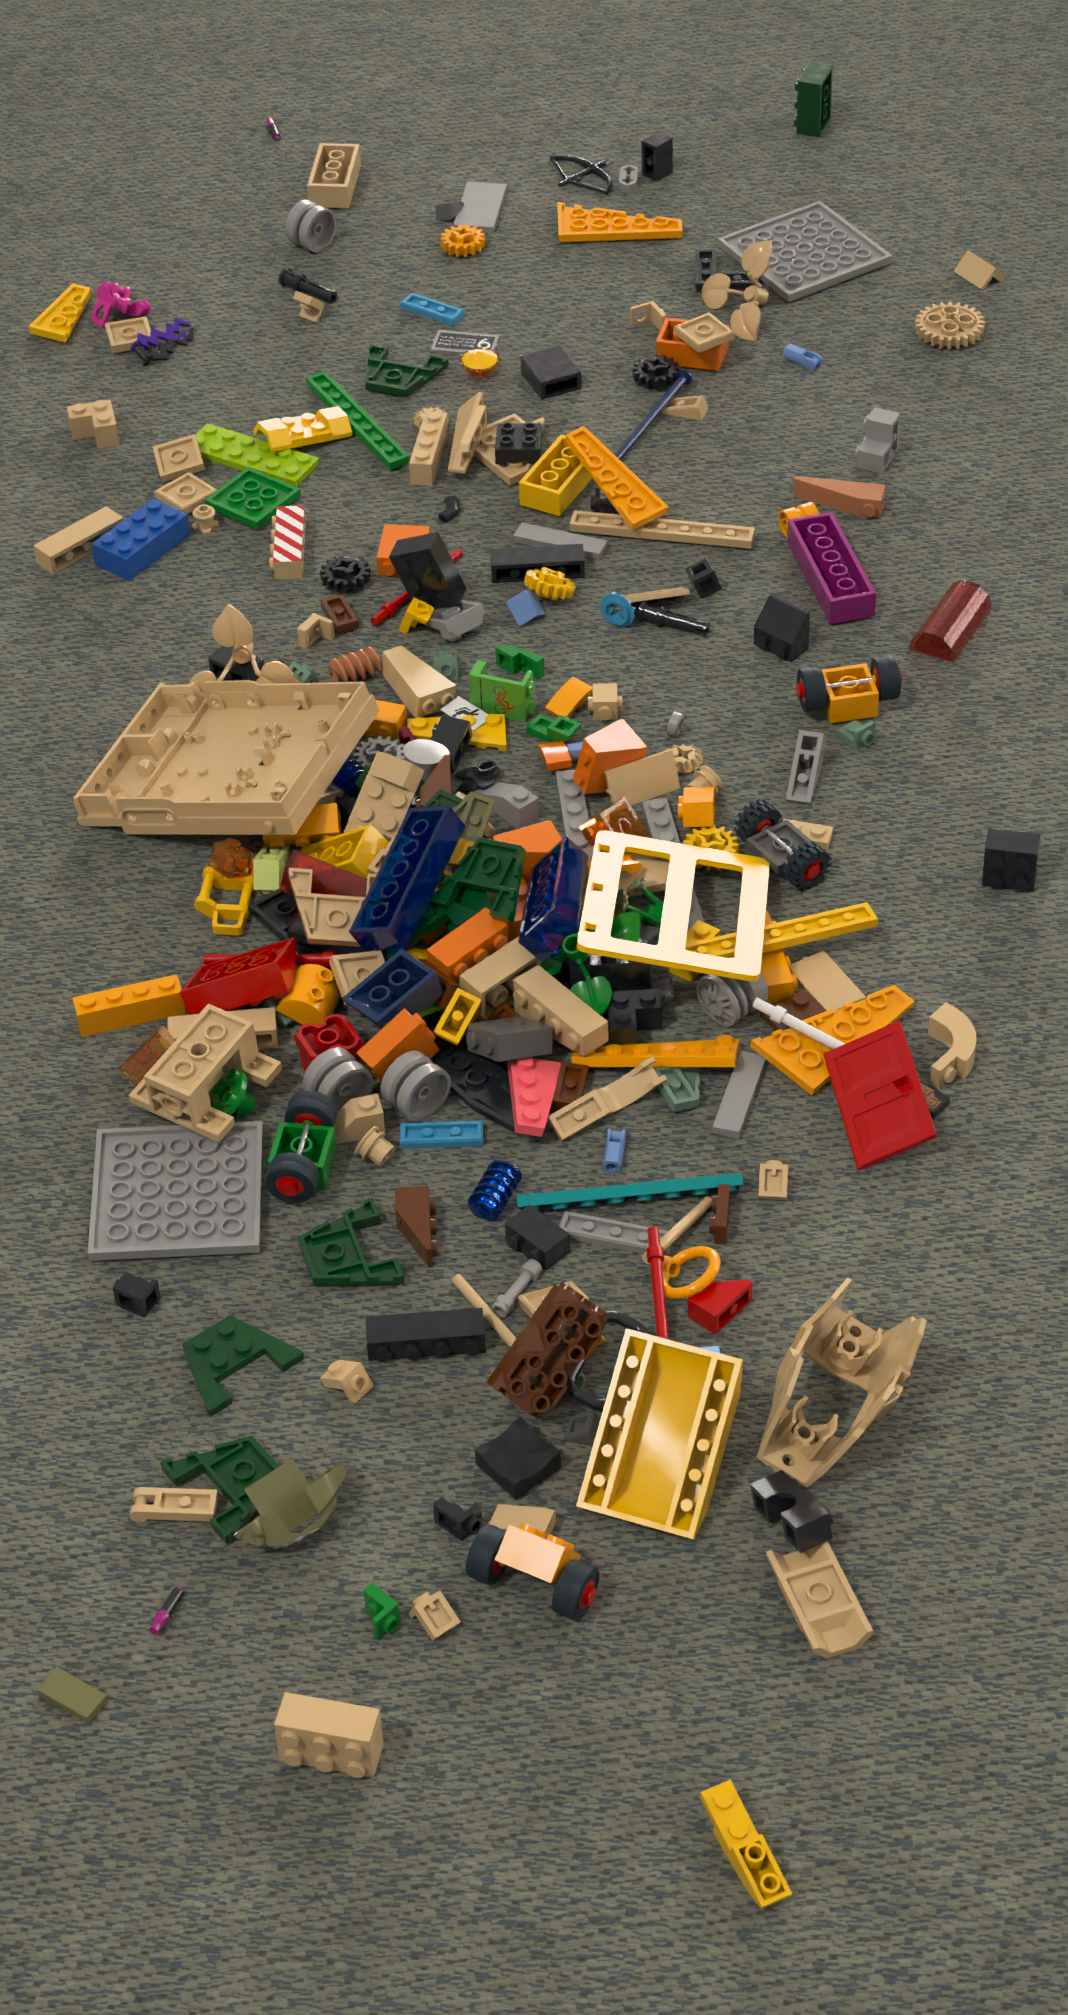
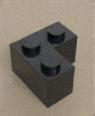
(633, 1012)

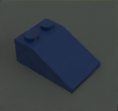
(395, 986)

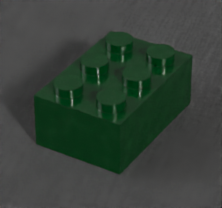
(813, 99)

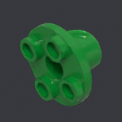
(231, 1094)

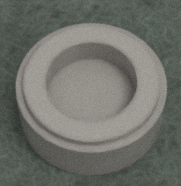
(675, 724)

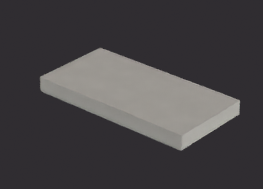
(481, 205)

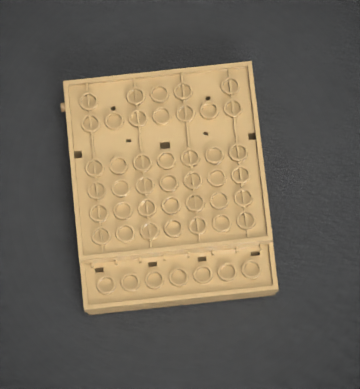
(204, 760)

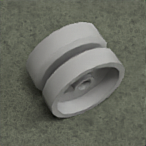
(311, 226)
(338, 1076)
(415, 1085)

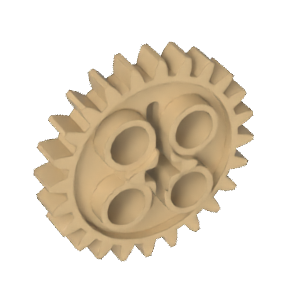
(949, 325)

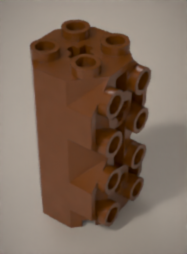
(548, 1350)

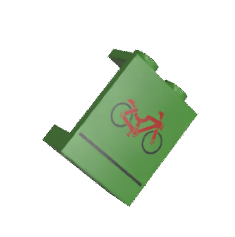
(502, 695)

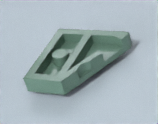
(681, 1087)

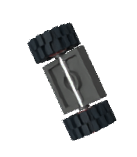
(782, 845)

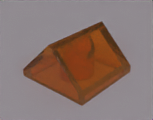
(146, 1055)

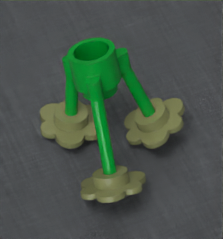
(653, 913)

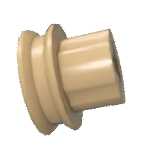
(706, 778)
(375, 1147)

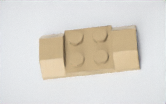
(385, 795)
(821, 1600)

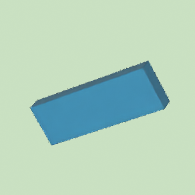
(432, 309)
(441, 1134)

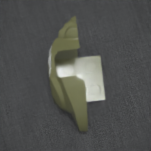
(289, 1500)

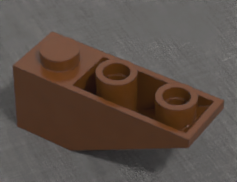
(415, 1222)

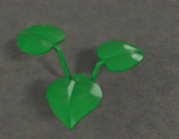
(595, 991)

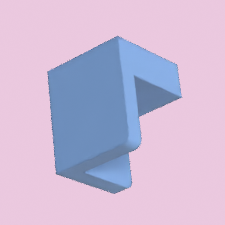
(525, 607)

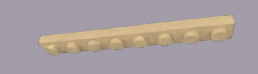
(664, 530)

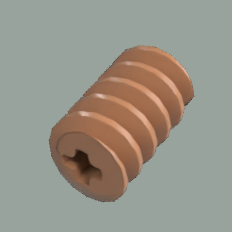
(354, 665)

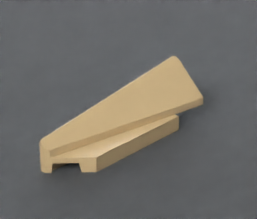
(468, 432)

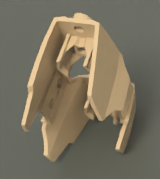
(864, 1360)

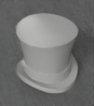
(424, 754)

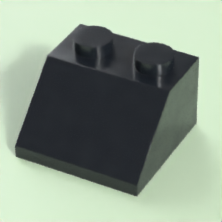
(782, 628)

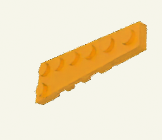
(621, 486)
(700, 1053)

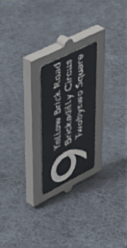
(458, 342)

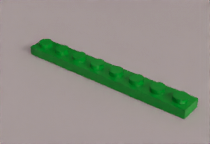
(361, 423)

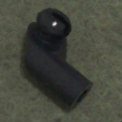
(452, 510)

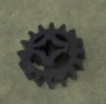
(655, 371)
(345, 573)

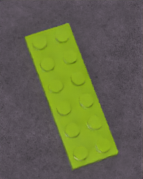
(245, 451)

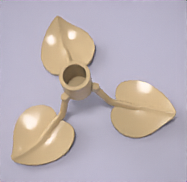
(715, 291)
(234, 629)

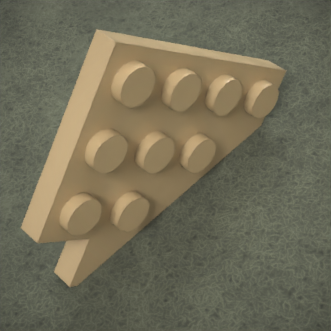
(511, 471)

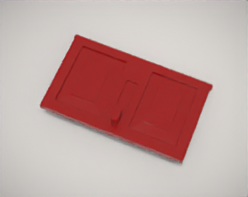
(879, 1095)

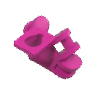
(109, 297)

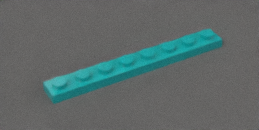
(640, 1190)

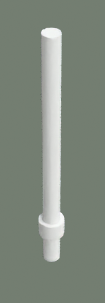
(779, 1014)

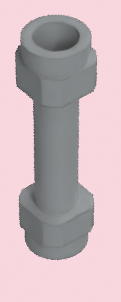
(505, 1303)

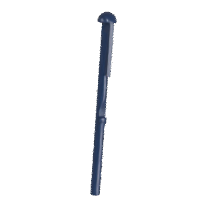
(684, 378)

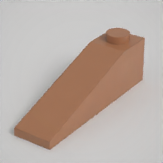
(847, 496)

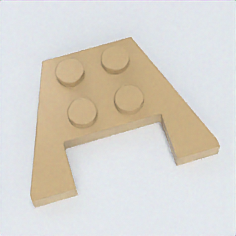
(325, 916)

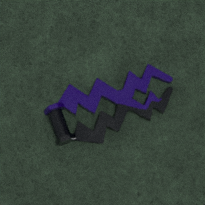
(144, 340)

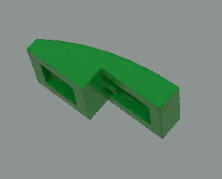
(517, 659)
(552, 730)

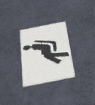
(461, 707)

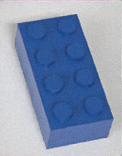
(140, 539)

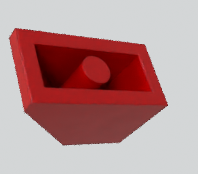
(719, 1303)

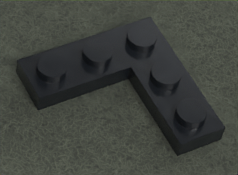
(706, 266)

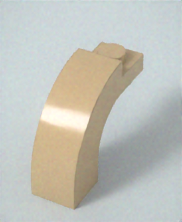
(959, 1035)

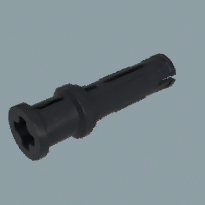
(300, 283)
(663, 616)

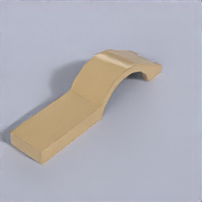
(605, 1100)

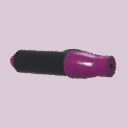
(272, 128)
(164, 1614)

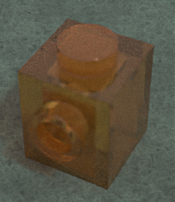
(230, 858)

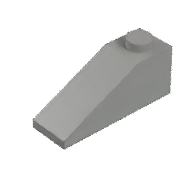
(806, 766)
(513, 803)

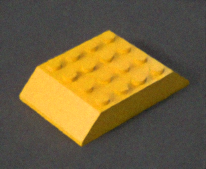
(662, 1434)

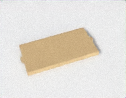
(657, 594)
(643, 778)
(826, 981)

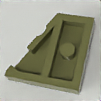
(475, 814)

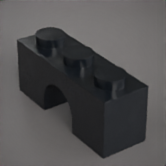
(802, 1517)

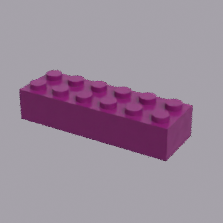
(831, 568)

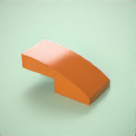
(555, 755)

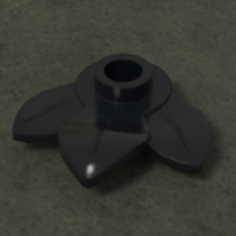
(478, 777)

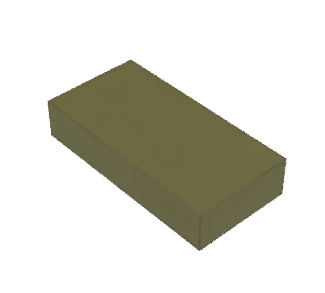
(72, 1695)

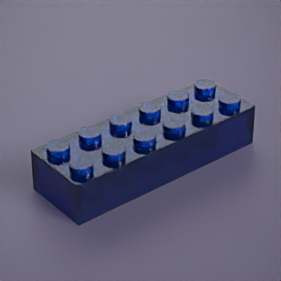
(407, 879)
(553, 899)

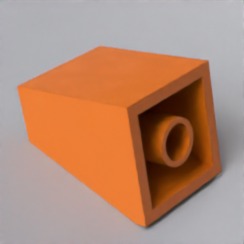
(604, 751)
(535, 839)

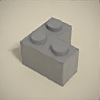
(880, 440)

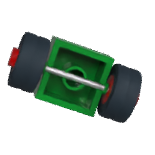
(303, 1148)

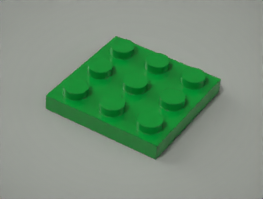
(252, 497)

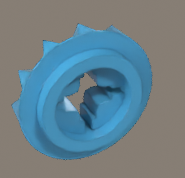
(619, 618)

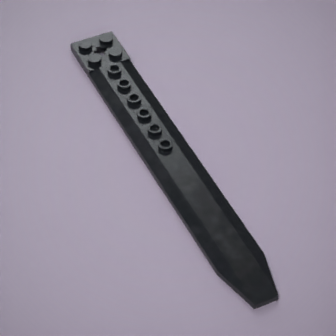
(474, 1078)

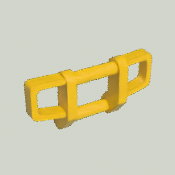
(225, 911)

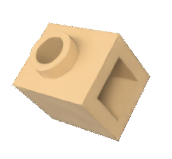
(605, 702)

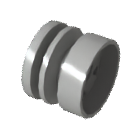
(729, 998)

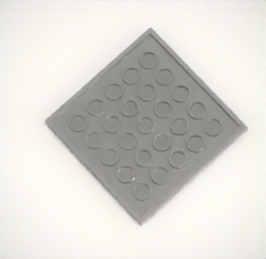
(809, 250)
(176, 1192)

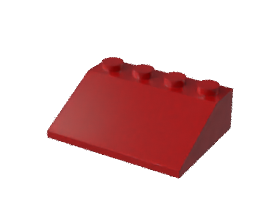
(242, 978)

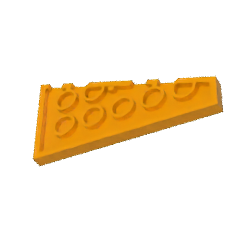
(606, 224)
(803, 1057)

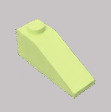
(269, 868)

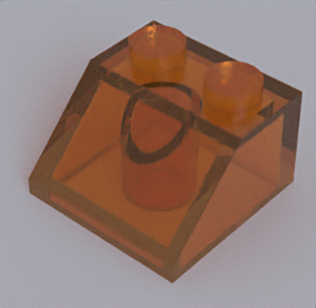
(615, 818)

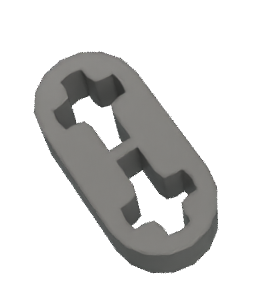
(628, 178)

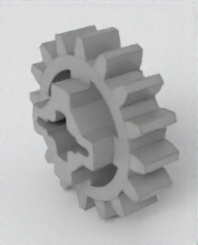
(367, 751)

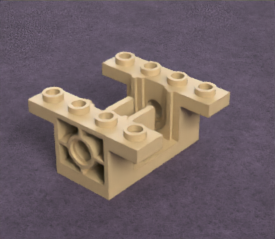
(194, 1064)

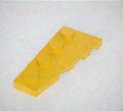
(62, 314)
(489, 734)

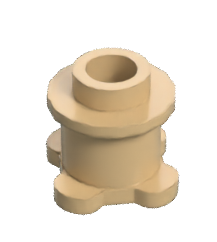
(204, 518)

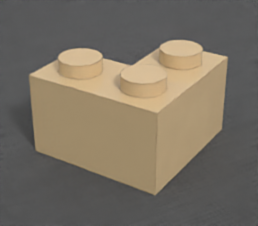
(94, 420)

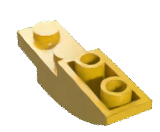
(744, 1846)

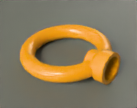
(671, 1268)

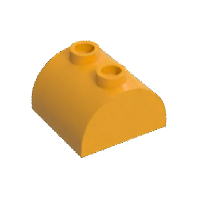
(311, 995)

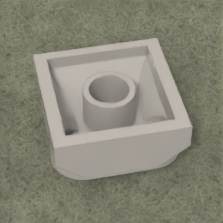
(457, 619)

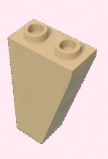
(416, 682)

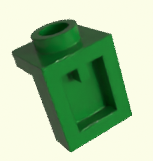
(382, 1610)

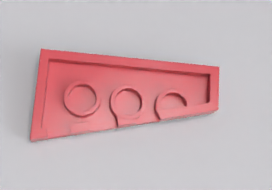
(532, 1093)

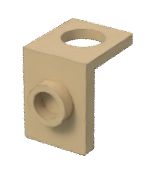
(653, 314)

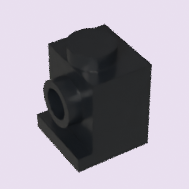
(703, 578)
(136, 1294)

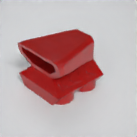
(332, 1033)

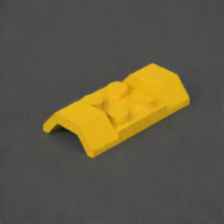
(305, 430)

